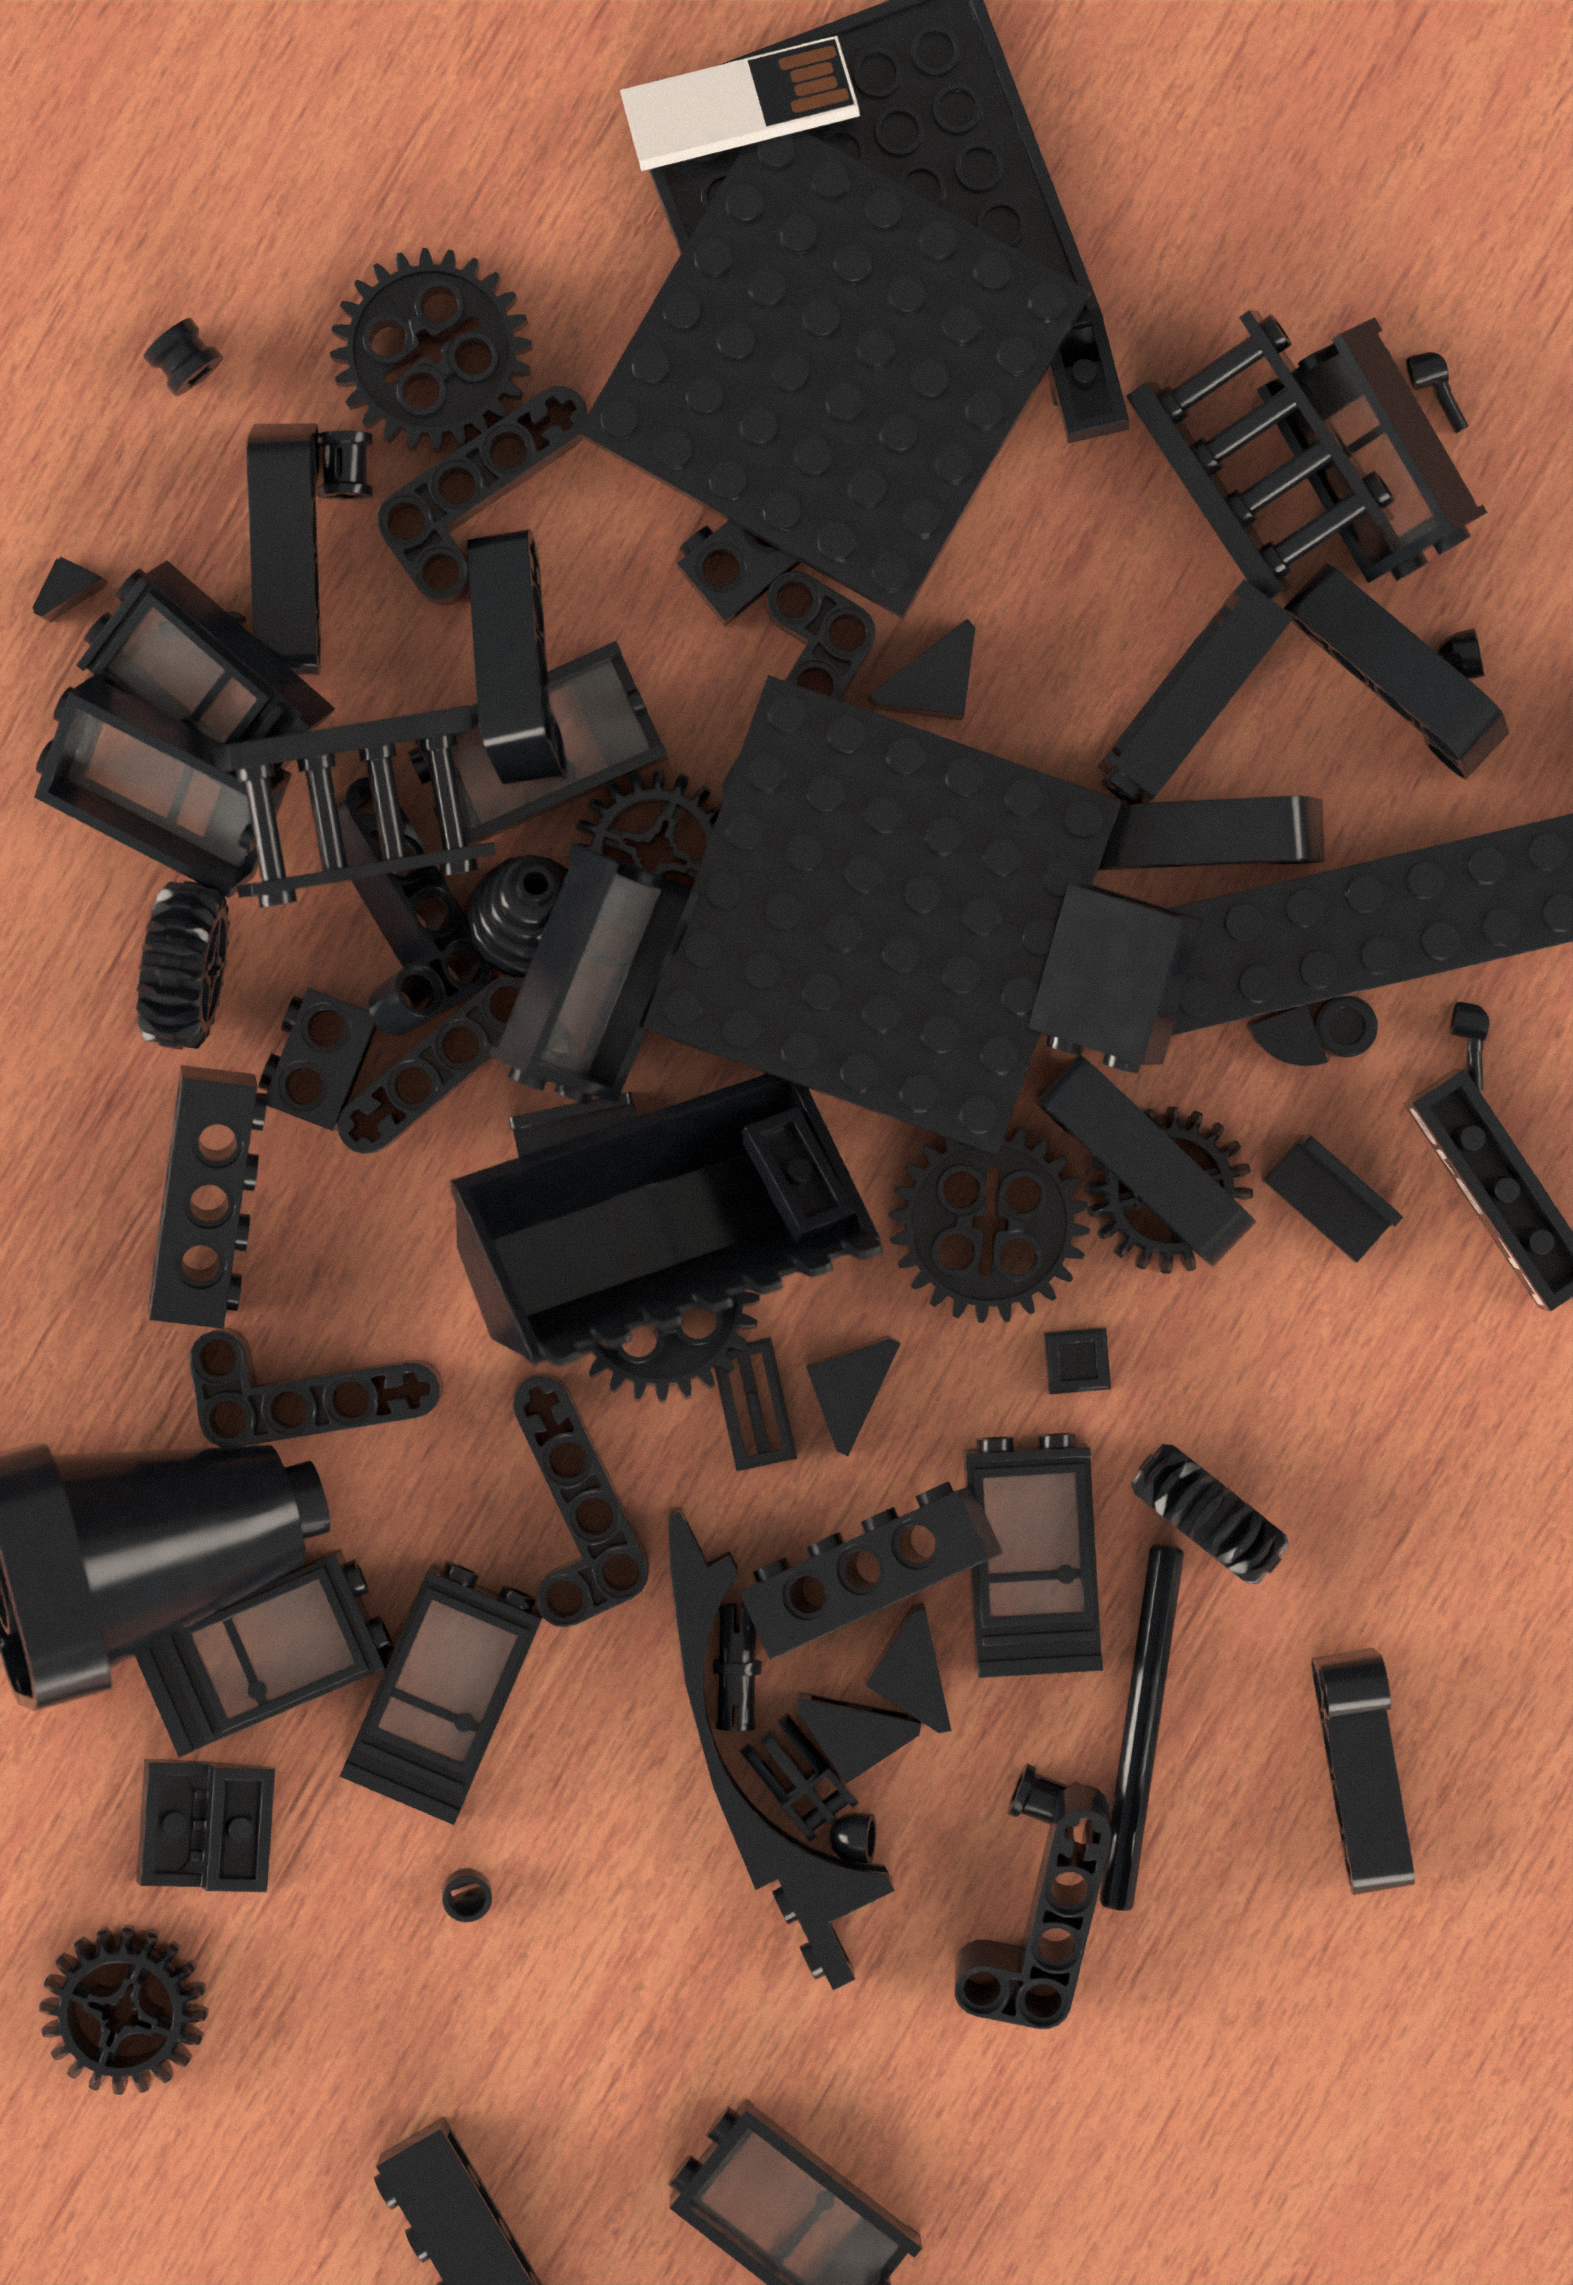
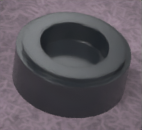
(1346, 1026)

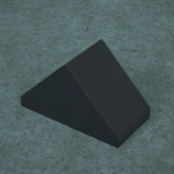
(934, 681)
(848, 1386)
(909, 1672)
(855, 1733)

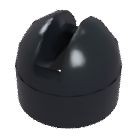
(1463, 653)
(854, 1837)
(469, 1904)

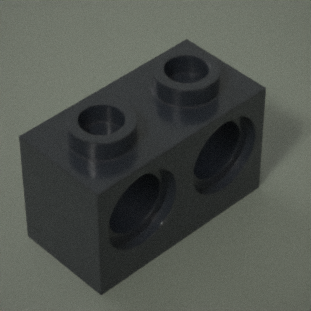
(756, 563)
(336, 1065)

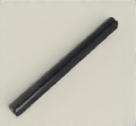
(1141, 1726)

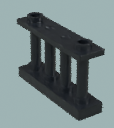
(1200, 460)
(315, 756)

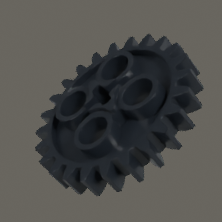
(400, 304)
(1045, 1226)
(677, 1356)

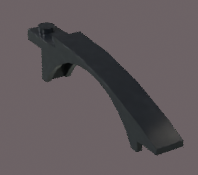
(813, 1883)

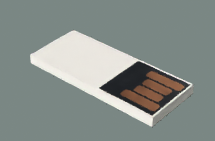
(739, 103)

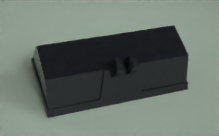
(640, 1225)

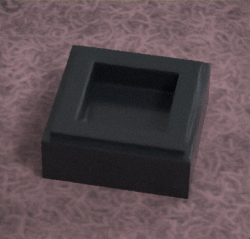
(1077, 1360)

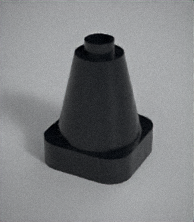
(135, 1549)

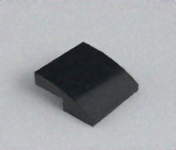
(205, 1825)

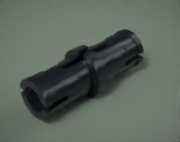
(736, 1669)

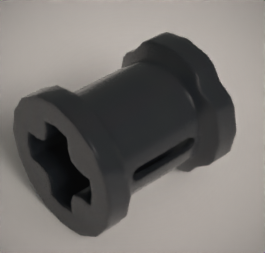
(345, 465)
(1035, 1795)

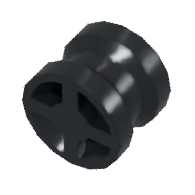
(183, 356)

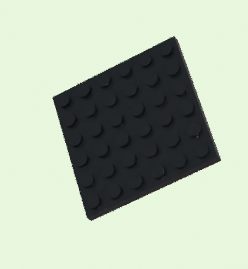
(932, 118)
(834, 365)
(879, 914)

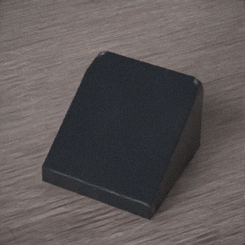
(65, 588)

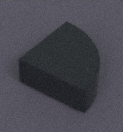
(1290, 1037)

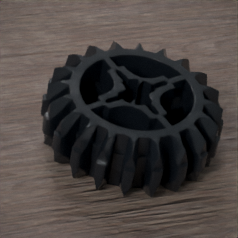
(674, 803)
(182, 965)
(1117, 1203)
(1210, 1514)
(97, 2002)

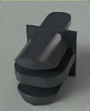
(802, 1781)

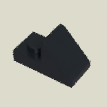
(1087, 382)

